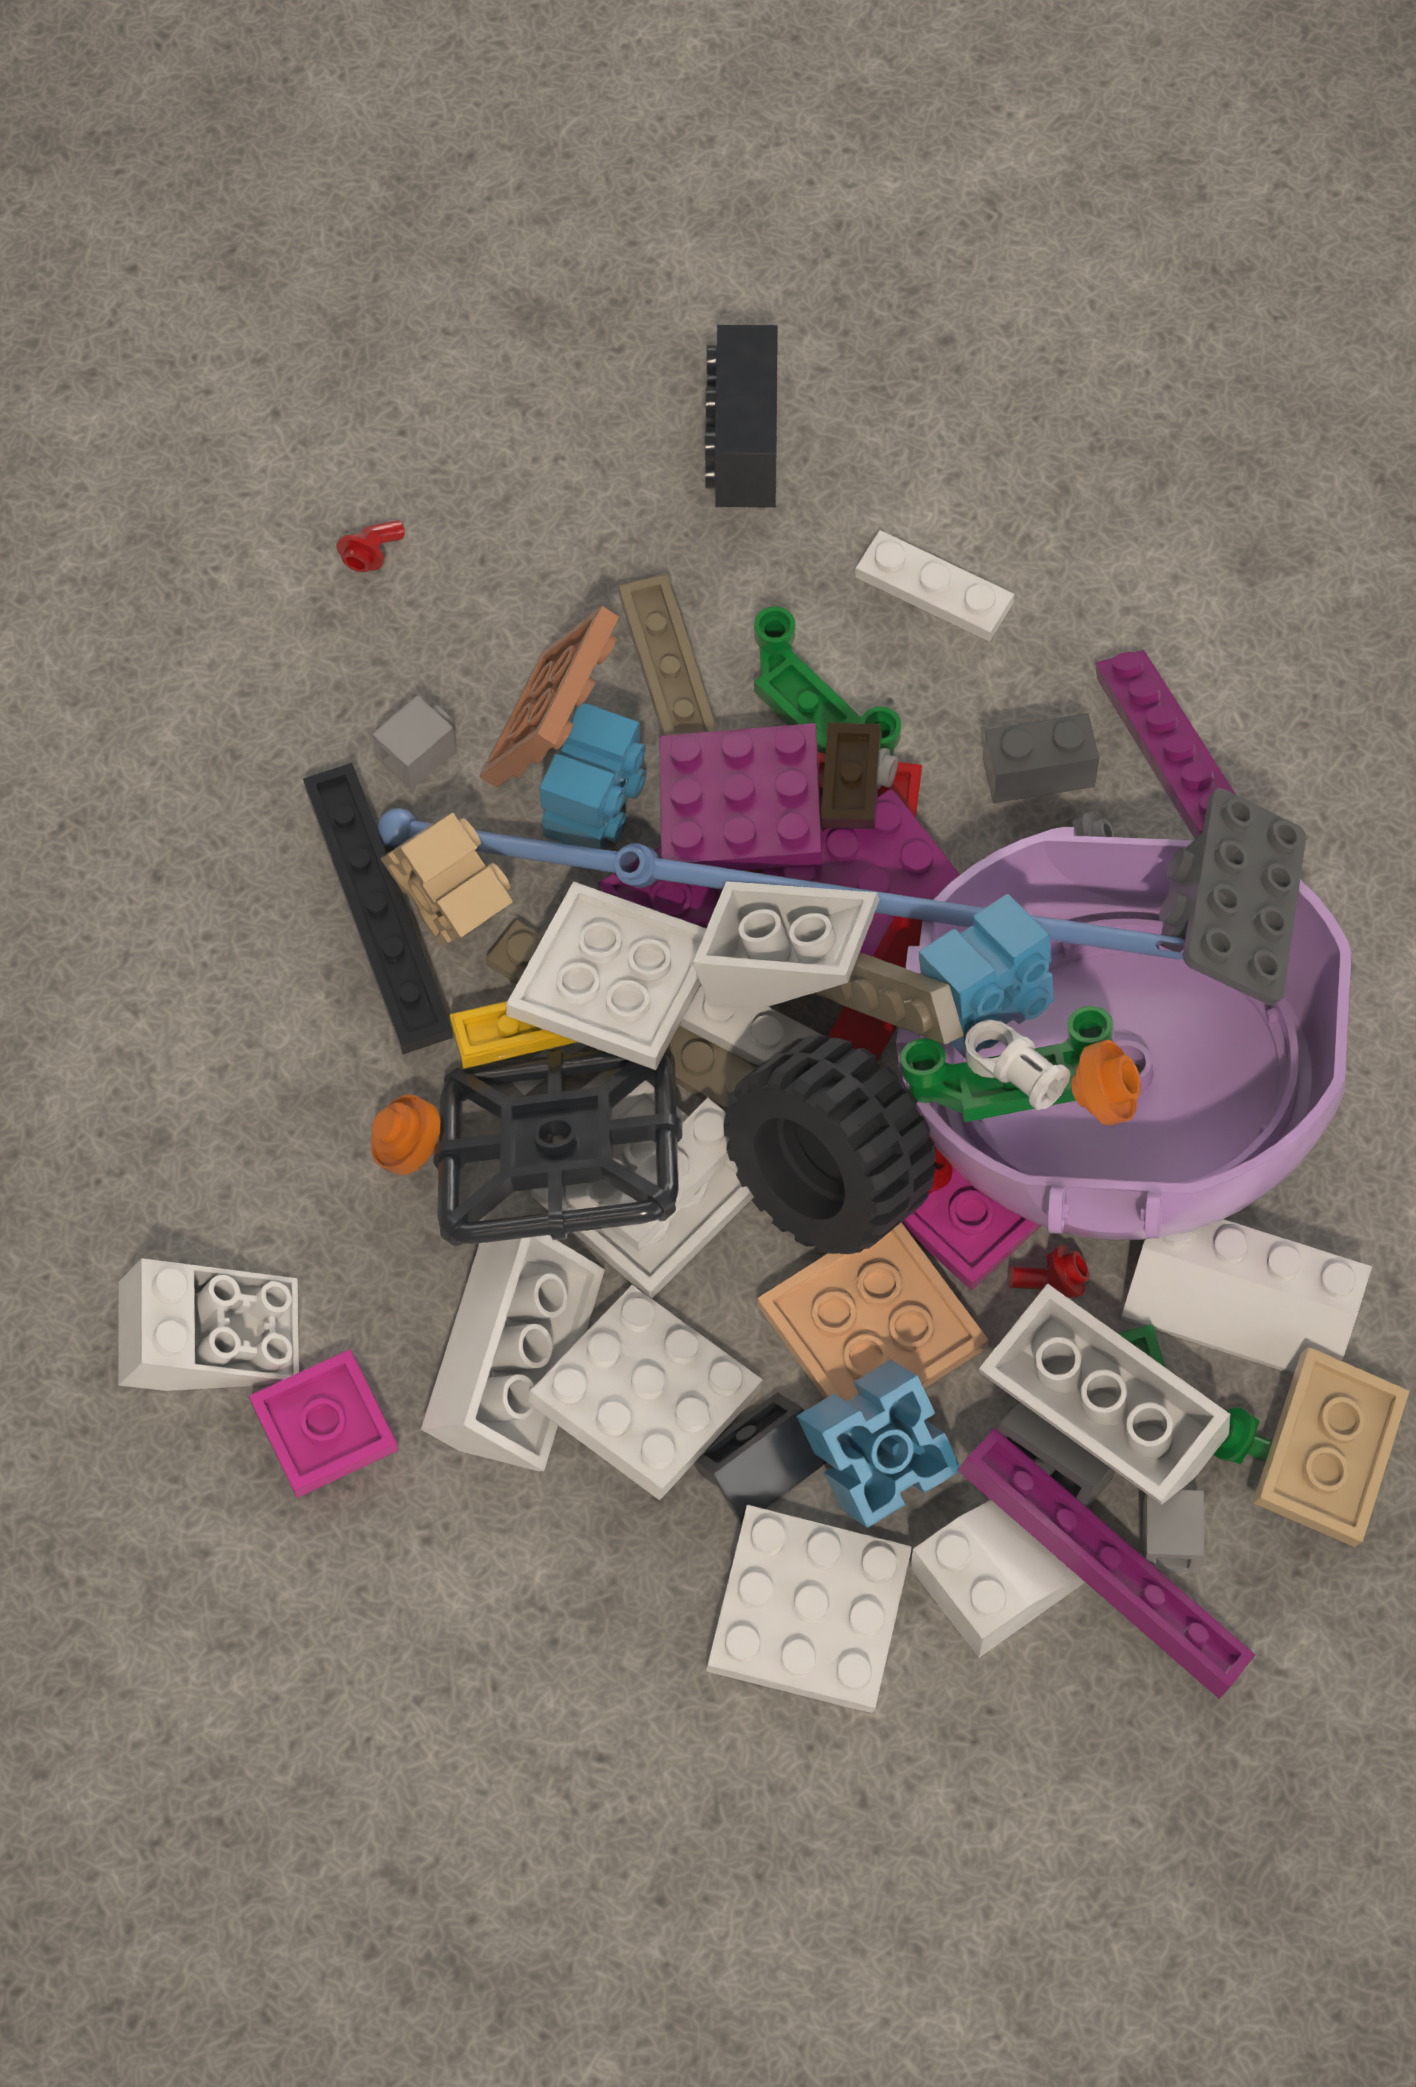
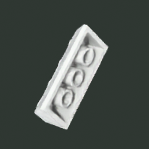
(1247, 1293)
(512, 1326)
(1107, 1395)

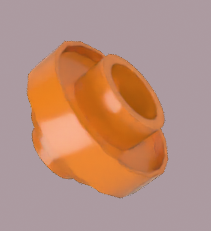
(1107, 1083)
(405, 1134)

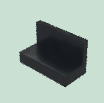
(760, 1456)

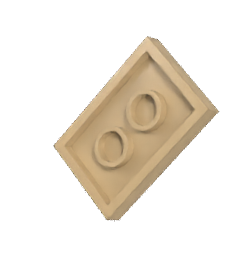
(1331, 1447)

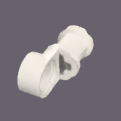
(1017, 1063)

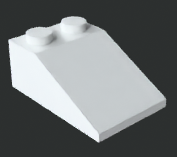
(780, 942)
(990, 1575)

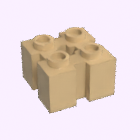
(448, 878)

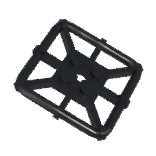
(534, 1163)

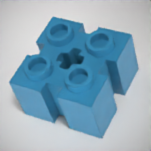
(593, 779)
(993, 968)
(879, 1443)

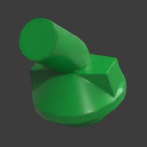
(1243, 1438)

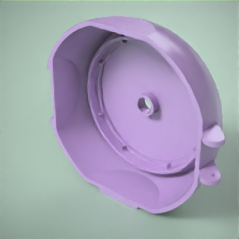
(1225, 1080)

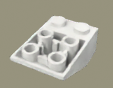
(205, 1327)

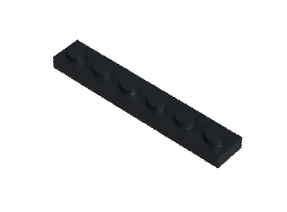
(377, 909)

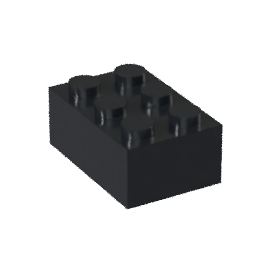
(742, 416)

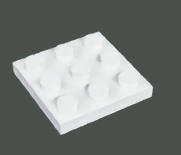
(610, 976)
(682, 1235)
(645, 1392)
(809, 1609)

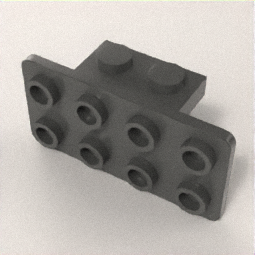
(1237, 896)

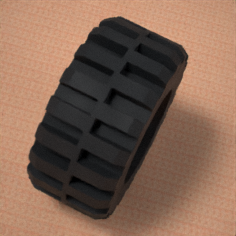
(829, 1144)

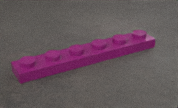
(1162, 734)
(1106, 1563)

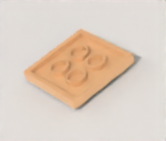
(871, 1308)

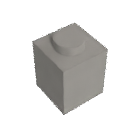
(415, 741)
(1174, 1531)

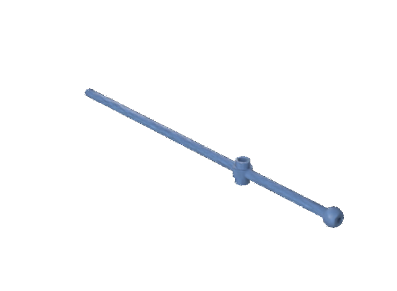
(400, 825)

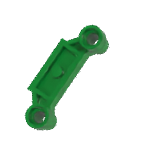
(799, 693)
(985, 1097)

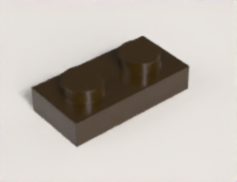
(851, 776)

